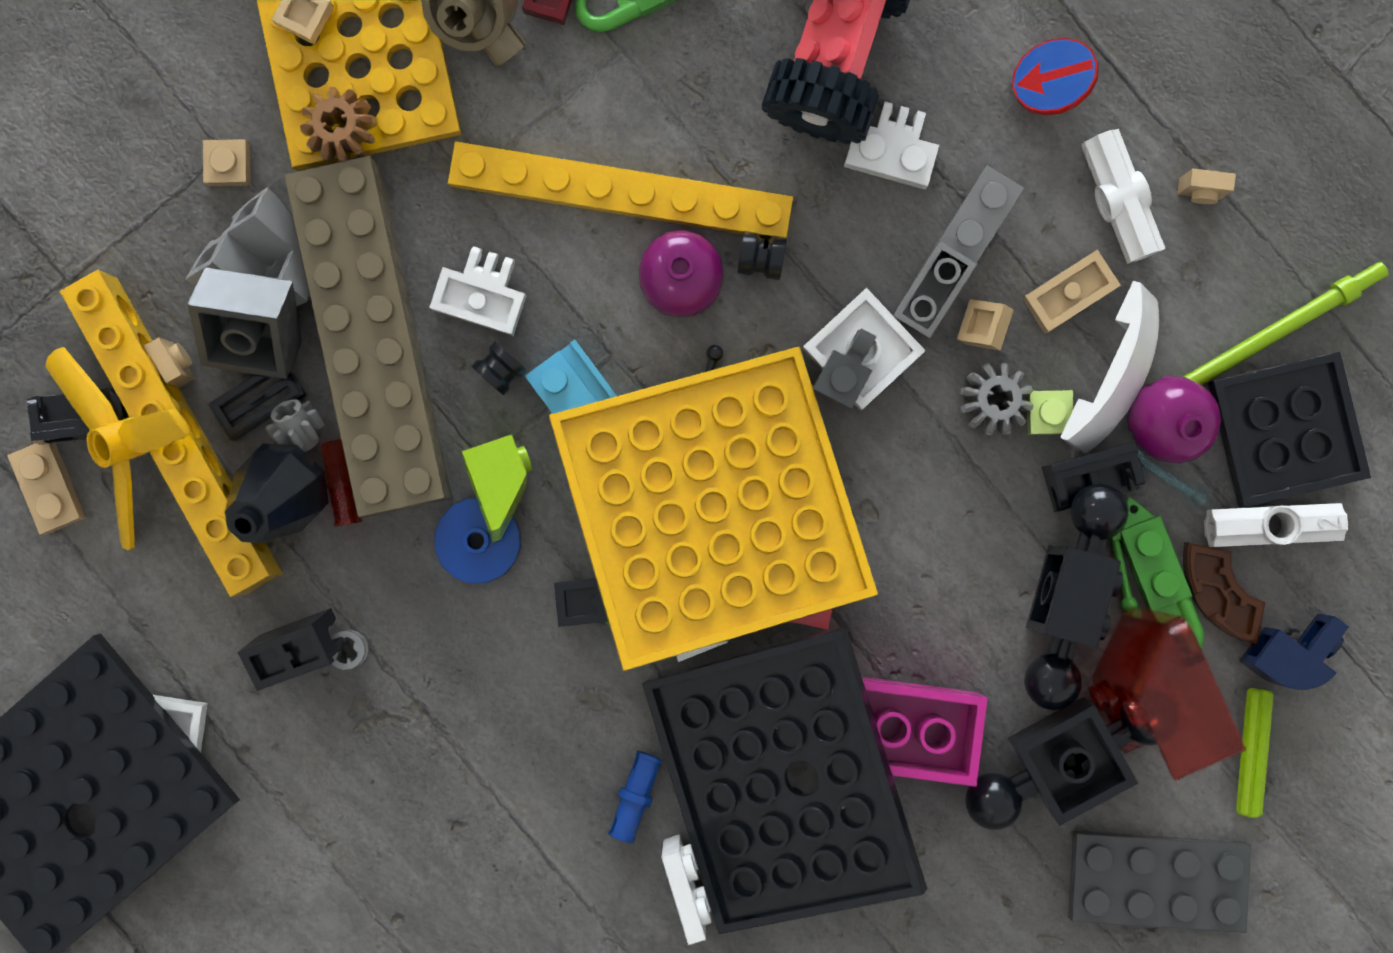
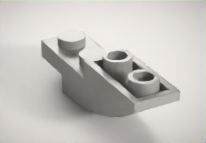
(958, 251)

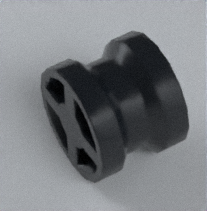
(499, 368)

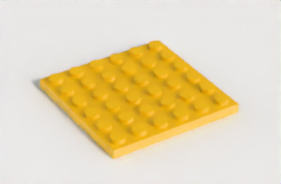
(711, 507)

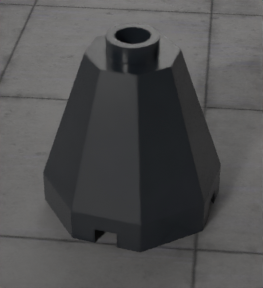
(275, 494)

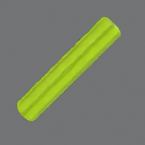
(1255, 757)

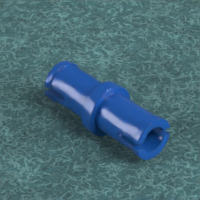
(635, 797)

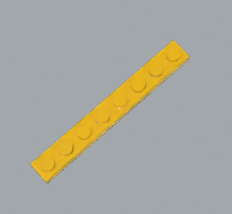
(619, 191)

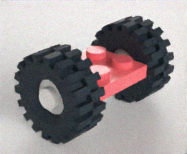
(823, 84)

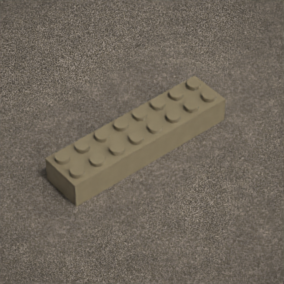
(368, 337)

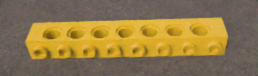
(186, 465)

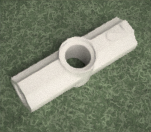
(1122, 196)
(1298, 523)

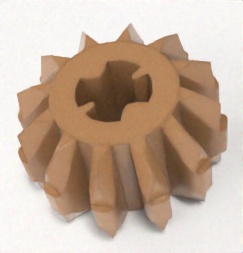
(336, 110)

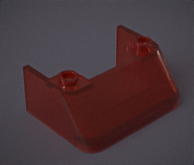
(1169, 691)

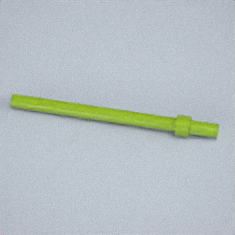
(1341, 292)

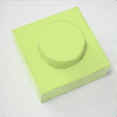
(1049, 412)

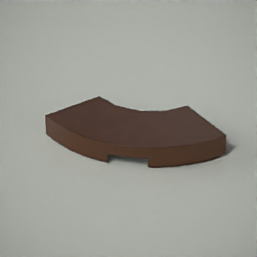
(1219, 594)

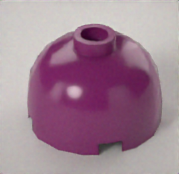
(680, 274)
(1174, 419)

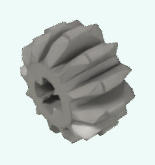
(1001, 385)

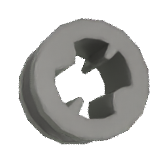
(361, 646)

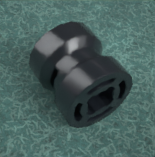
(762, 255)

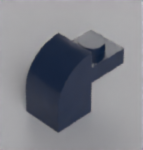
(1298, 663)

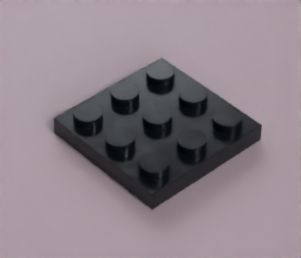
(1290, 430)

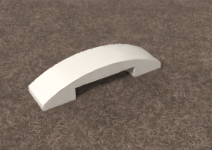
(1095, 421)

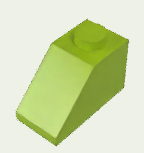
(498, 480)

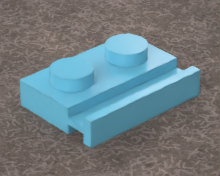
(569, 380)

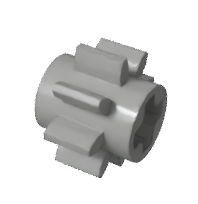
(295, 424)

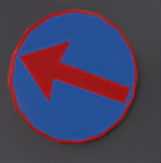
(1055, 76)

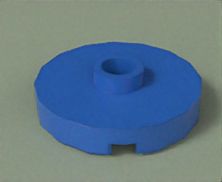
(463, 560)

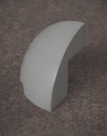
(258, 243)

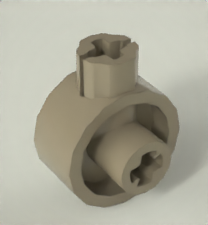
(476, 26)

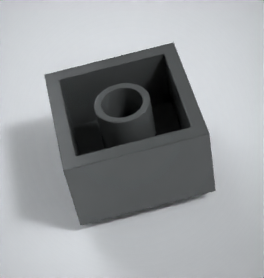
(245, 322)

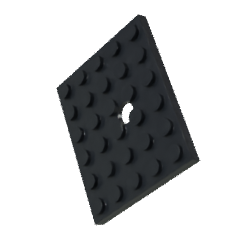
(104, 743)
(756, 839)

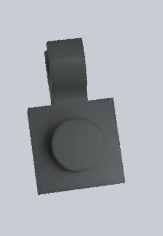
(844, 375)

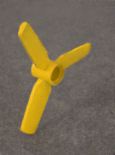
(112, 440)

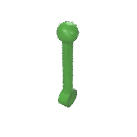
(1128, 602)

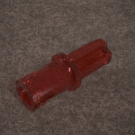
(339, 483)

